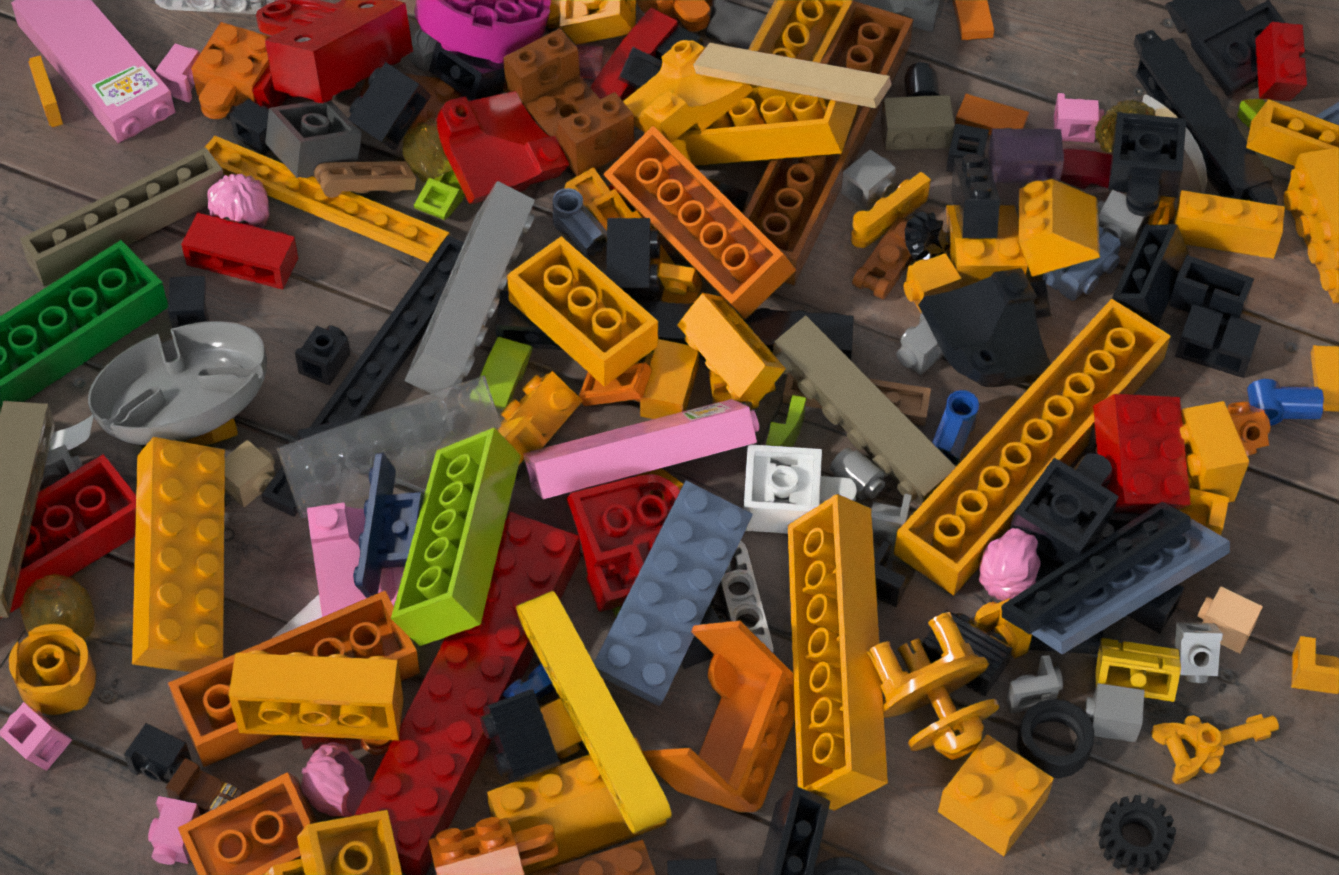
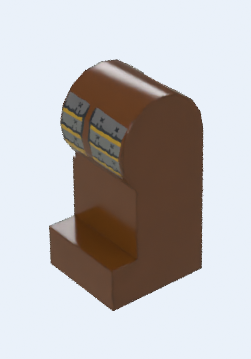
(199, 787)

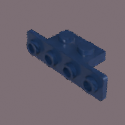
(387, 527)

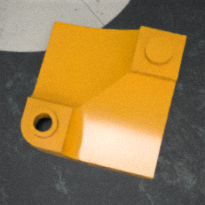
(680, 97)

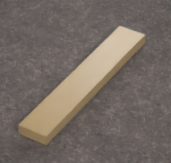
(793, 75)

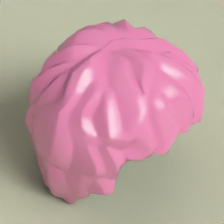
(239, 200)
(1009, 564)
(334, 780)

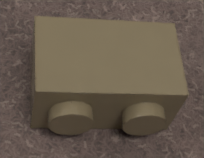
(917, 122)

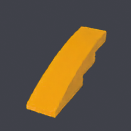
(606, 203)

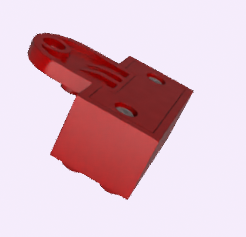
(331, 46)

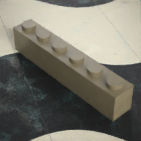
(122, 216)
(862, 410)
(24, 449)

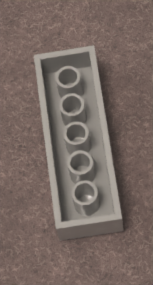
(472, 290)

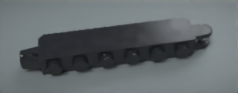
(1177, 85)

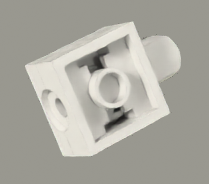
(787, 485)

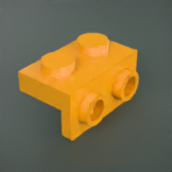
(545, 404)

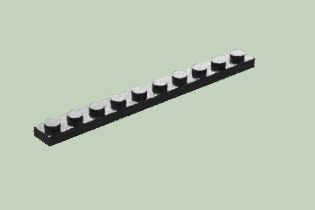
(381, 358)

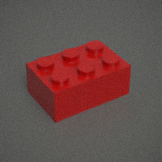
(1144, 449)

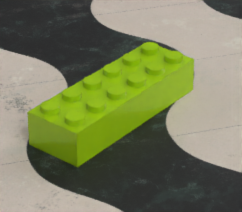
(456, 538)

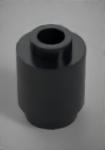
(921, 80)

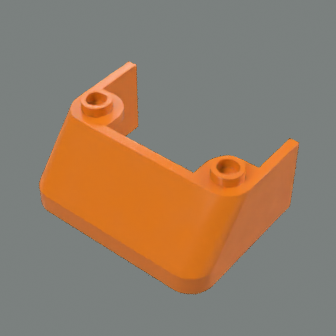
(746, 728)

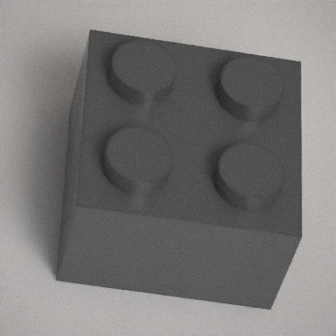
(311, 135)

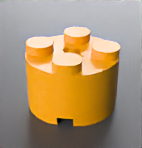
(53, 669)

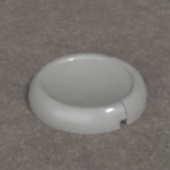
(179, 384)

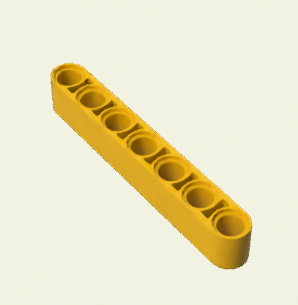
(594, 712)

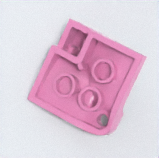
(337, 553)

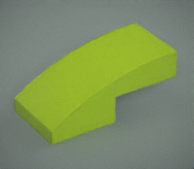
(440, 196)
(504, 368)
(787, 434)

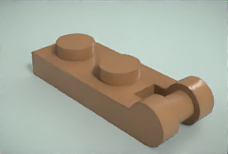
(364, 177)

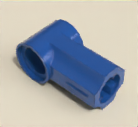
(1285, 402)
(956, 428)

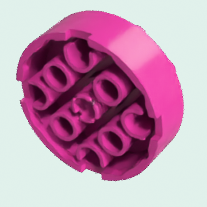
(483, 26)

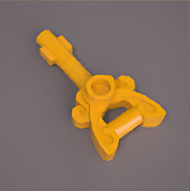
(1207, 742)

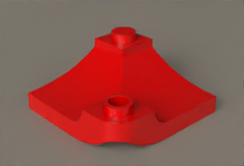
(495, 144)
(618, 530)

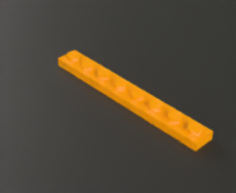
(345, 210)

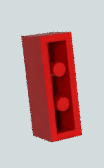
(240, 250)

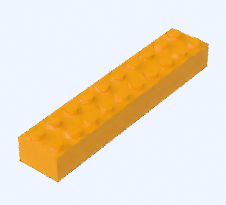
(1048, 421)

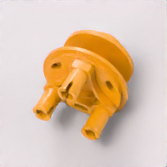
(933, 684)

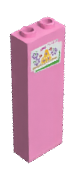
(96, 64)
(640, 448)

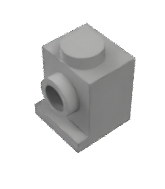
(919, 348)
(1198, 638)

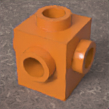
(1251, 425)

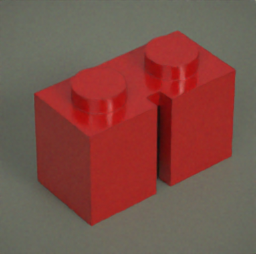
(1279, 61)

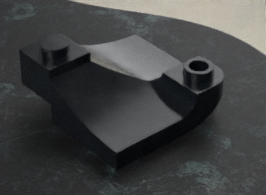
(989, 329)

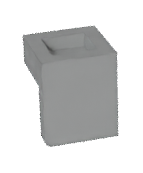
(888, 519)

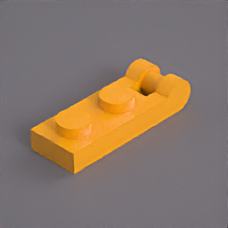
(874, 223)

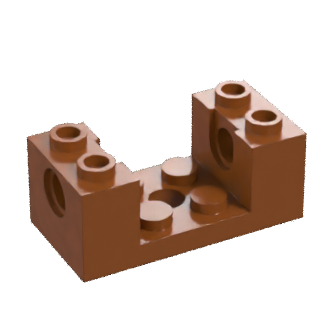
(551, 85)

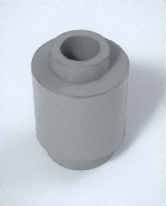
(861, 470)

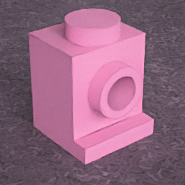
(177, 73)
(1077, 118)
(34, 736)
(164, 832)

